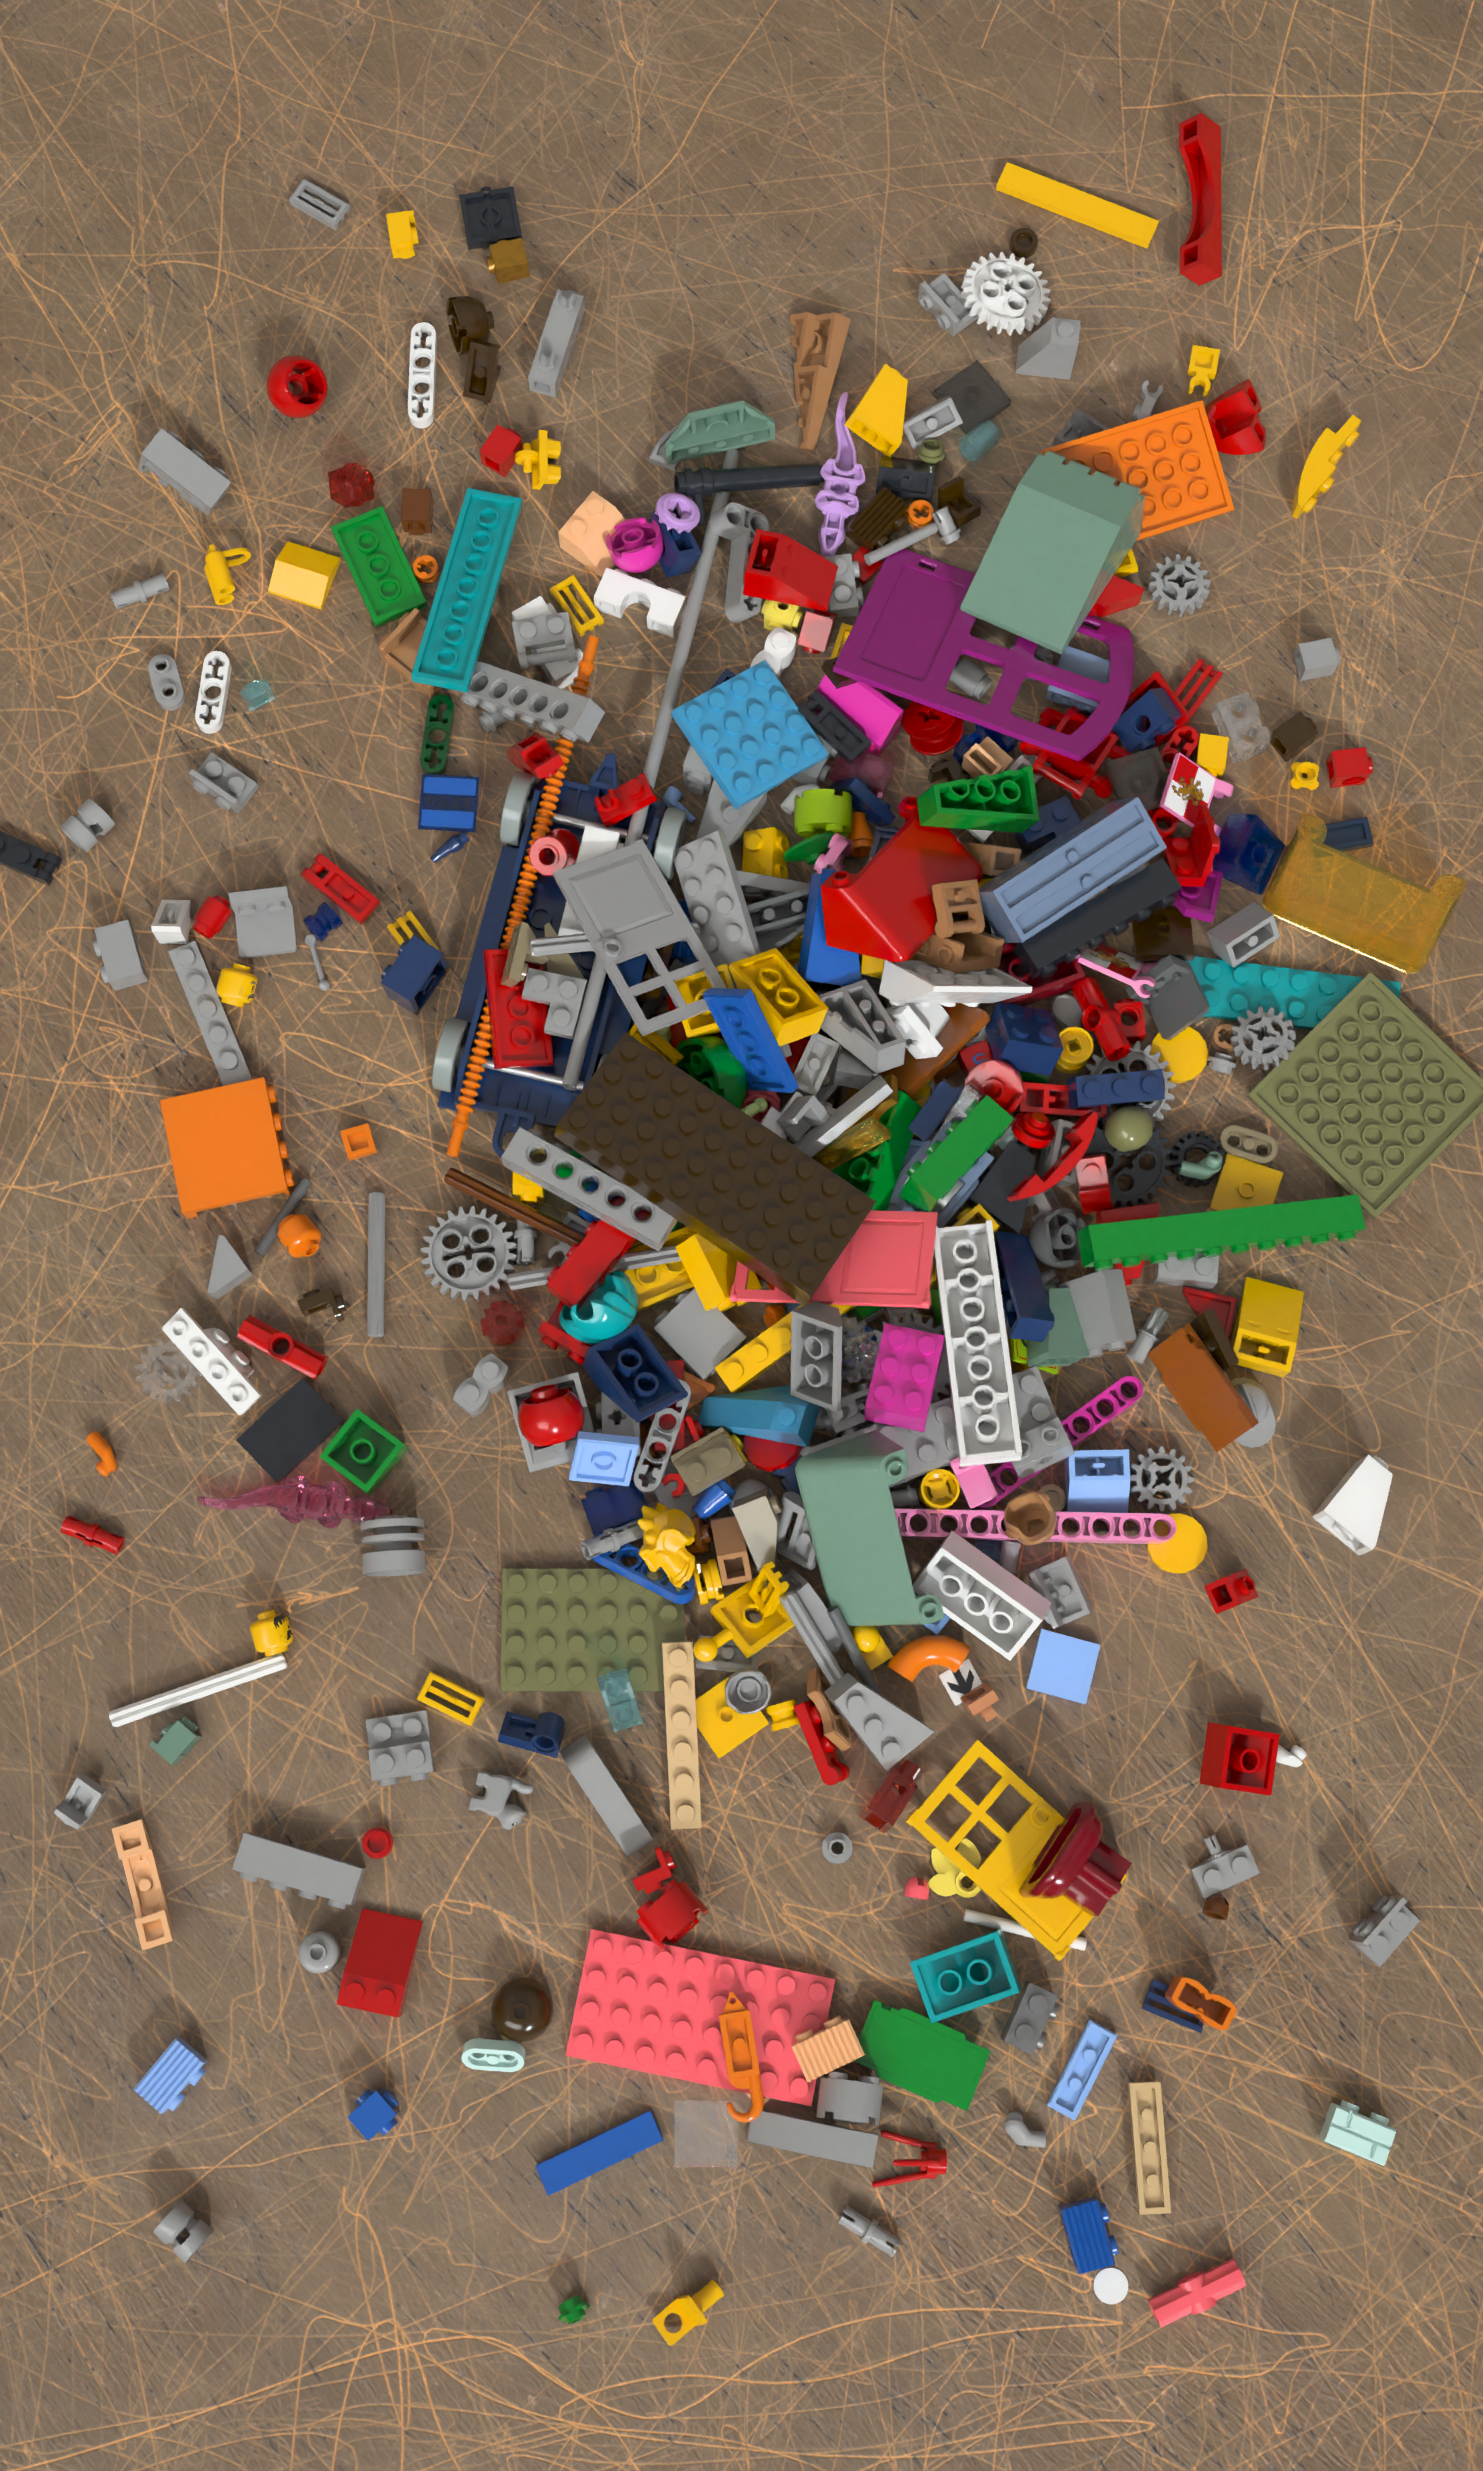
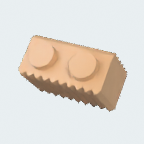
(827, 2048)

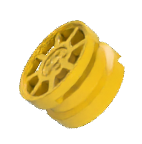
(711, 1579)

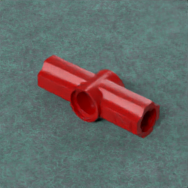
(1101, 1019)
(266, 1338)

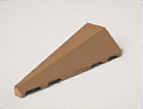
(818, 353)

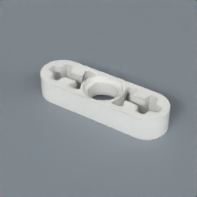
(207, 680)

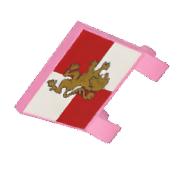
(1189, 788)
(1119, 966)

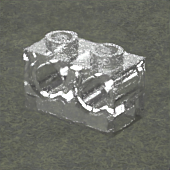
(1236, 727)

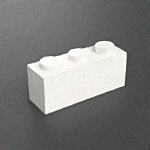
(561, 672)

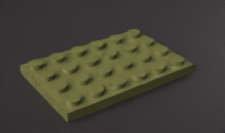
(581, 1625)

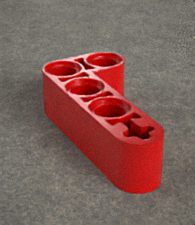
(1168, 753)

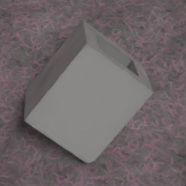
(801, 1115)

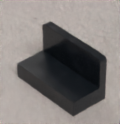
(906, 477)

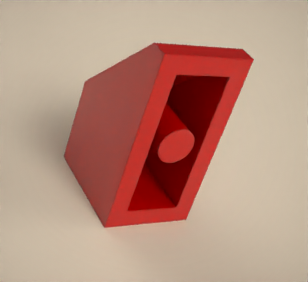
(1117, 597)

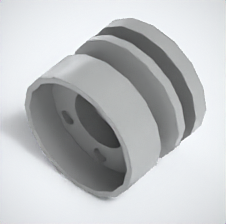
(393, 1546)

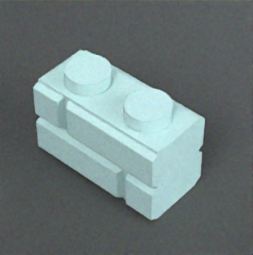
(1357, 2133)

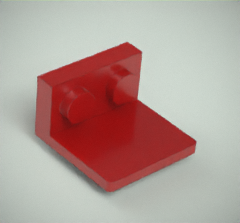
(1193, 857)

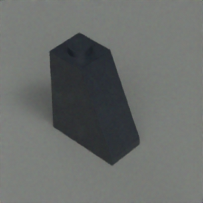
(1001, 1179)

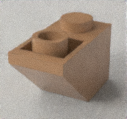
(730, 1551)

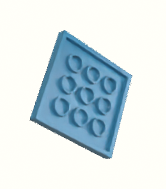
(749, 734)

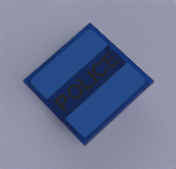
(448, 803)

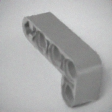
(739, 525)
(606, 1795)

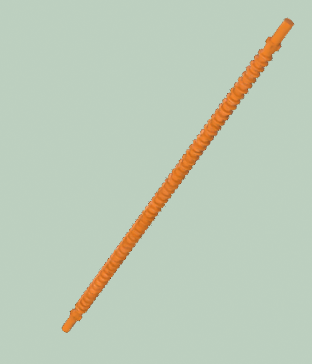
(461, 1119)

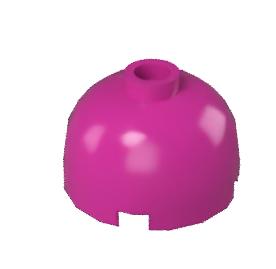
(635, 545)

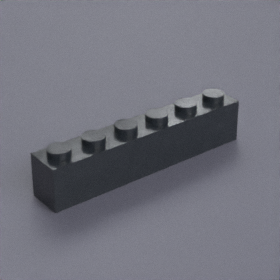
(1097, 919)

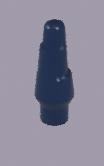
(452, 845)

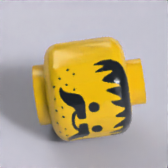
(271, 1632)

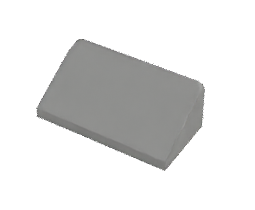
(931, 421)

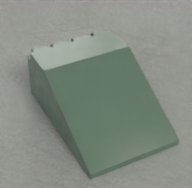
(1055, 550)

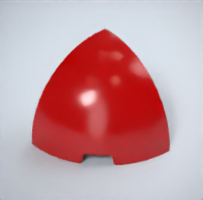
(1236, 421)

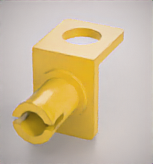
(689, 2310)

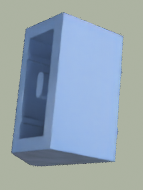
(1097, 1481)

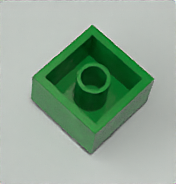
(364, 1452)

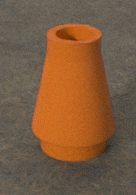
(860, 835)

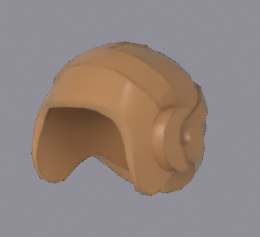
(1030, 1518)

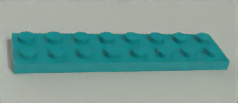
(467, 590)
(1298, 993)

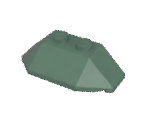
(718, 431)

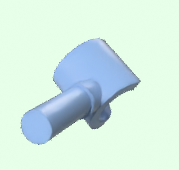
(672, 797)

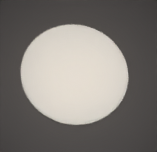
(1111, 2285)

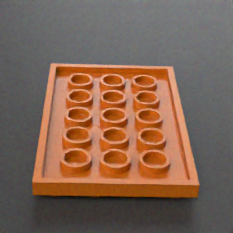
(1165, 457)

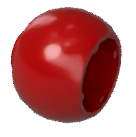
(308, 386)
(550, 1416)

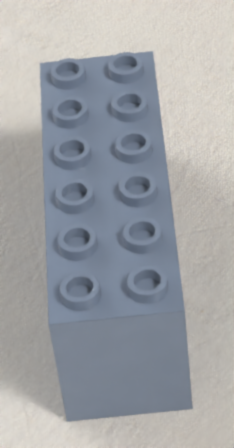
(1070, 870)

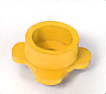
(1310, 770)

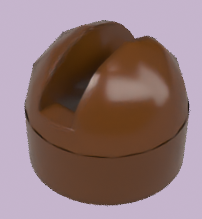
(1216, 1907)

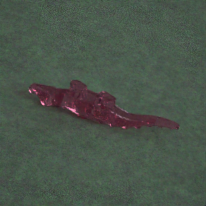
(301, 1500)

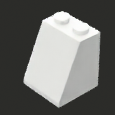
(1357, 1504)

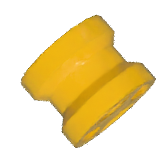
(783, 1715)

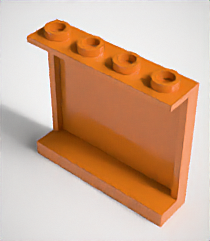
(226, 1146)

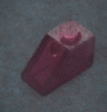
(867, 767)

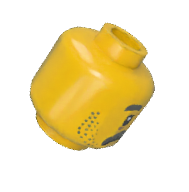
(236, 985)

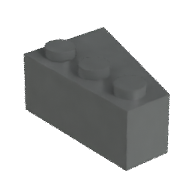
(779, 919)

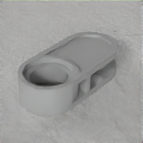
(1067, 1012)

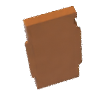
(958, 1031)
(1202, 1388)

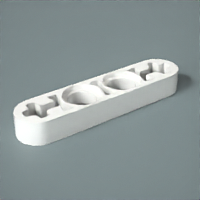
(420, 375)

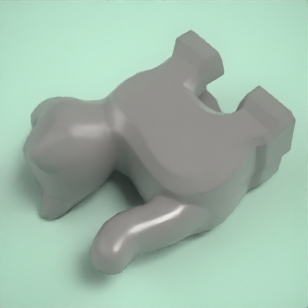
(495, 1800)

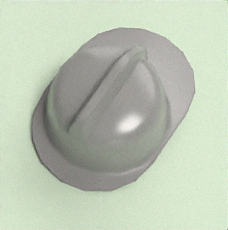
(1259, 1404)

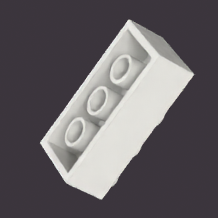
(982, 1595)

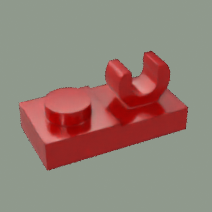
(625, 800)

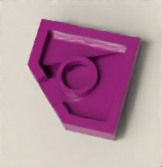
(1200, 901)

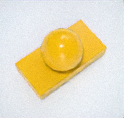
(871, 1645)

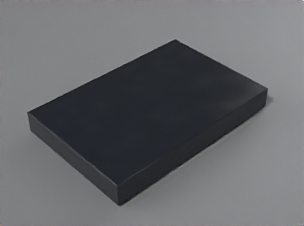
(290, 1431)

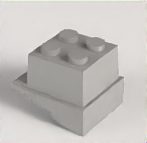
(552, 1455)

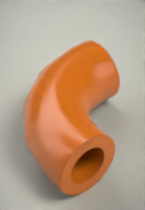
(928, 1651)

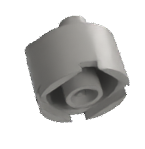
(850, 2100)

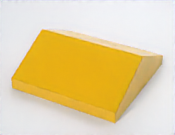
(303, 575)

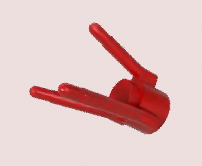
(930, 2161)

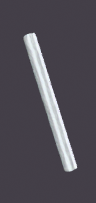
(197, 1689)

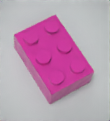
(904, 1377)

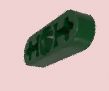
(447, 717)

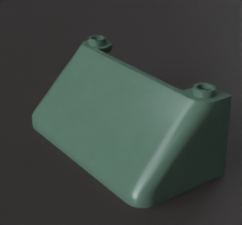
(859, 1533)

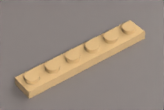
(681, 1735)

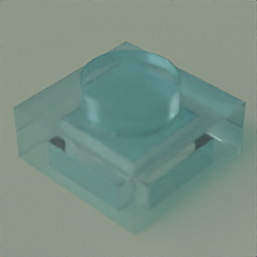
(257, 694)

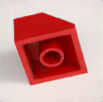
(1239, 1759)

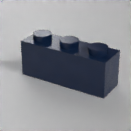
(1115, 1089)

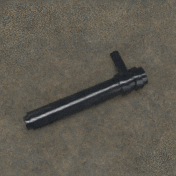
(708, 481)

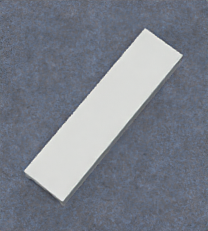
(976, 1345)

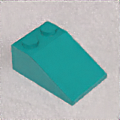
(966, 1976)

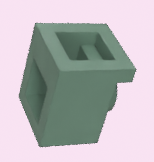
(176, 1740)

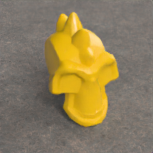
(665, 1540)

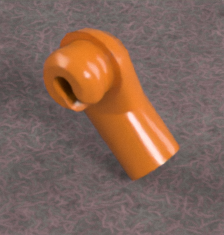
(104, 1451)

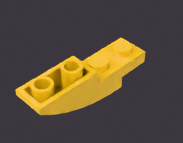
(1320, 465)

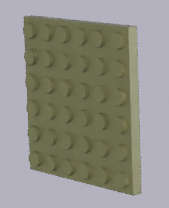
(1371, 1095)

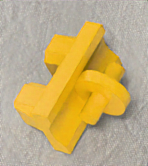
(535, 460)

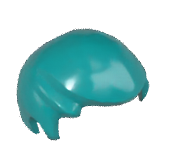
(604, 1313)

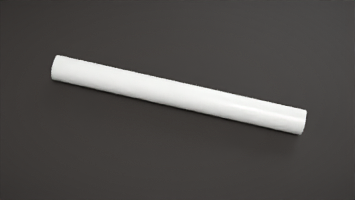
(1009, 1926)

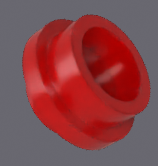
(377, 1842)

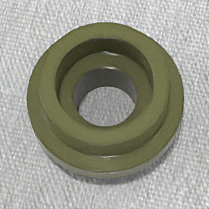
(931, 451)

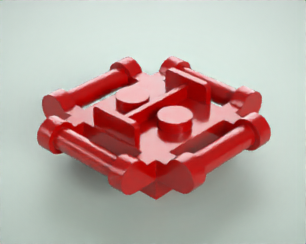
(1066, 770)

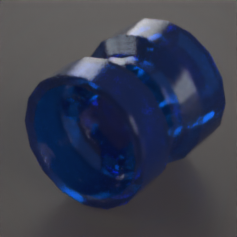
(322, 921)

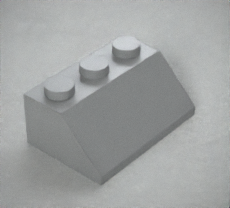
(817, 1355)

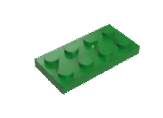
(378, 566)

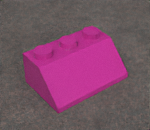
(867, 710)

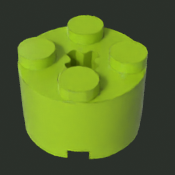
(822, 812)

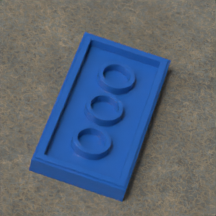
(750, 1039)

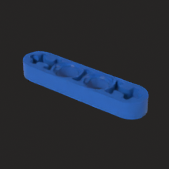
(639, 1572)

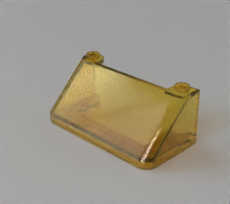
(1358, 901)

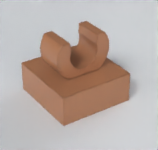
(980, 1701)

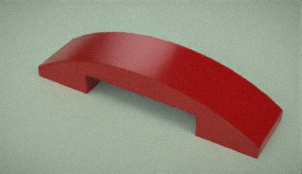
(1080, 1136)

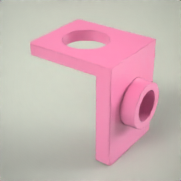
(974, 1483)

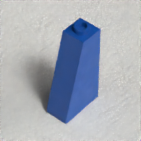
(816, 959)

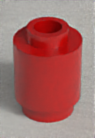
(212, 916)

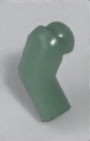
(1204, 1169)

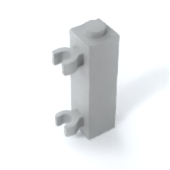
(556, 342)

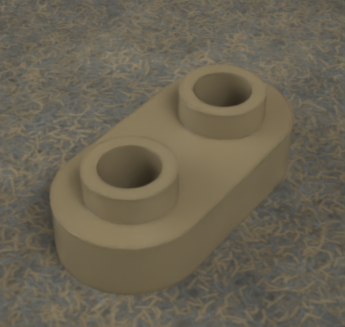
(1248, 1141)

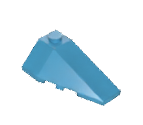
(762, 1414)

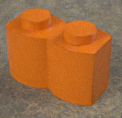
(1195, 1999)

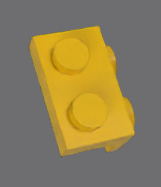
(764, 852)

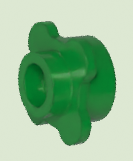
(573, 2310)

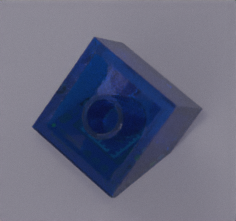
(1247, 852)

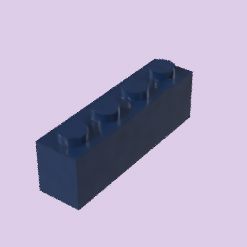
(1022, 1290)

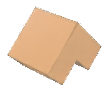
(986, 759)

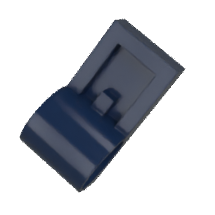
(535, 1735)

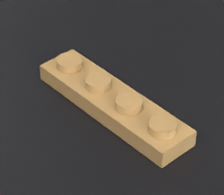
(1149, 2147)

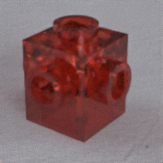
(351, 485)
(505, 1333)

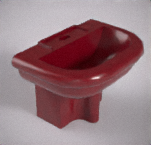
(1077, 1863)

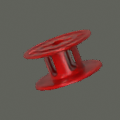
(931, 730)

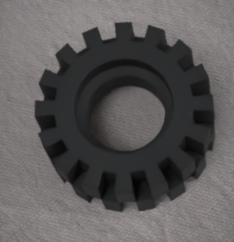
(1187, 1143)

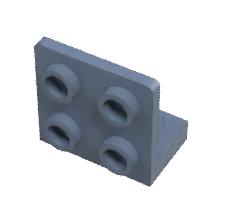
(1084, 665)

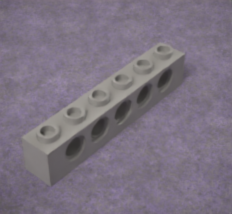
(533, 702)
(528, 1143)

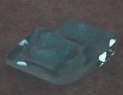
(619, 1700)

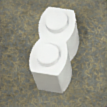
(778, 651)

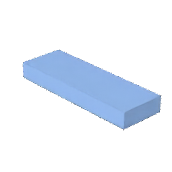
(1081, 2069)

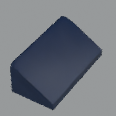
(934, 1111)

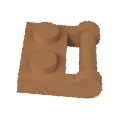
(956, 898)

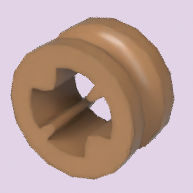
(1224, 1046)

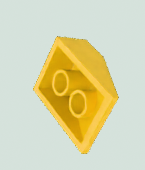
(782, 994)

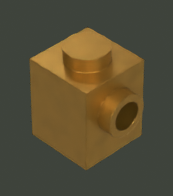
(508, 261)

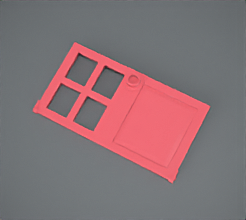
(881, 1266)

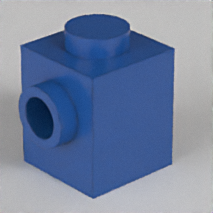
(375, 2113)

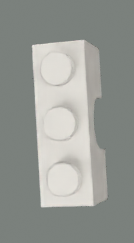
(620, 590)

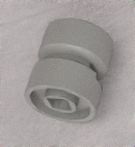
(87, 825)
(173, 2225)

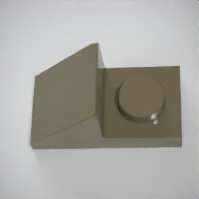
(518, 953)

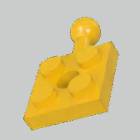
(746, 1635)

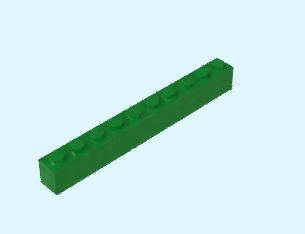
(1220, 1231)

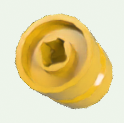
(1076, 1050)
(938, 1490)

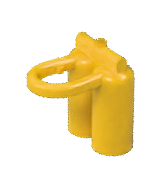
(219, 574)

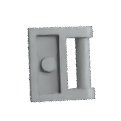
(543, 633)
(800, 1547)

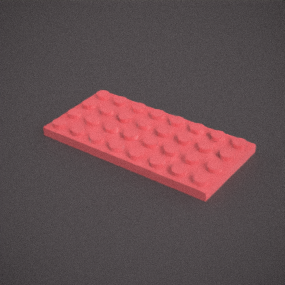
(664, 2010)

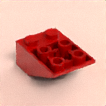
(788, 572)

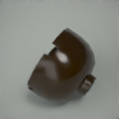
(468, 321)
(522, 2009)

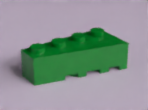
(984, 803)
(955, 1155)
(879, 1167)

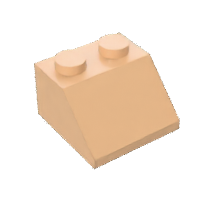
(587, 530)

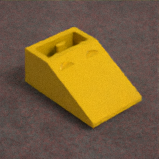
(1267, 1327)

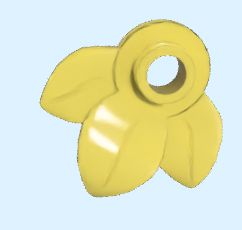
(949, 1876)

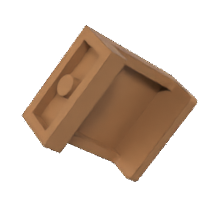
(402, 646)
(962, 952)

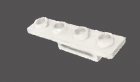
(215, 1359)

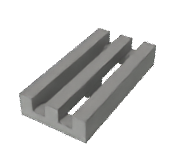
(338, 216)

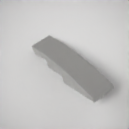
(814, 2138)

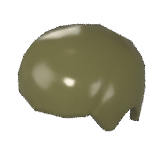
(1128, 1128)

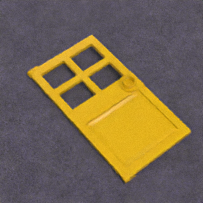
(1002, 1873)

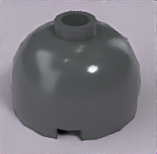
(1055, 1238)

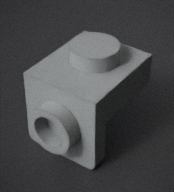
(80, 1802)

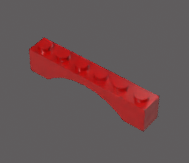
(1202, 157)

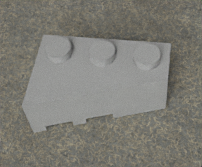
(721, 815)
(878, 1722)

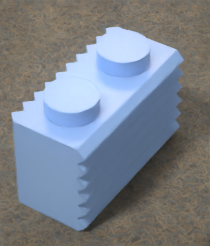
(171, 2075)

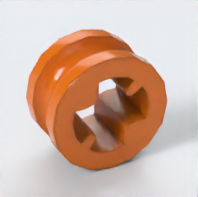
(919, 506)
(429, 562)

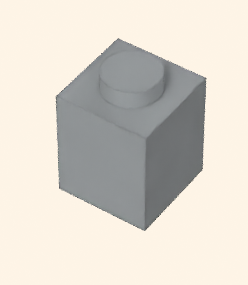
(1316, 659)

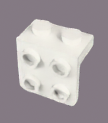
(920, 1027)

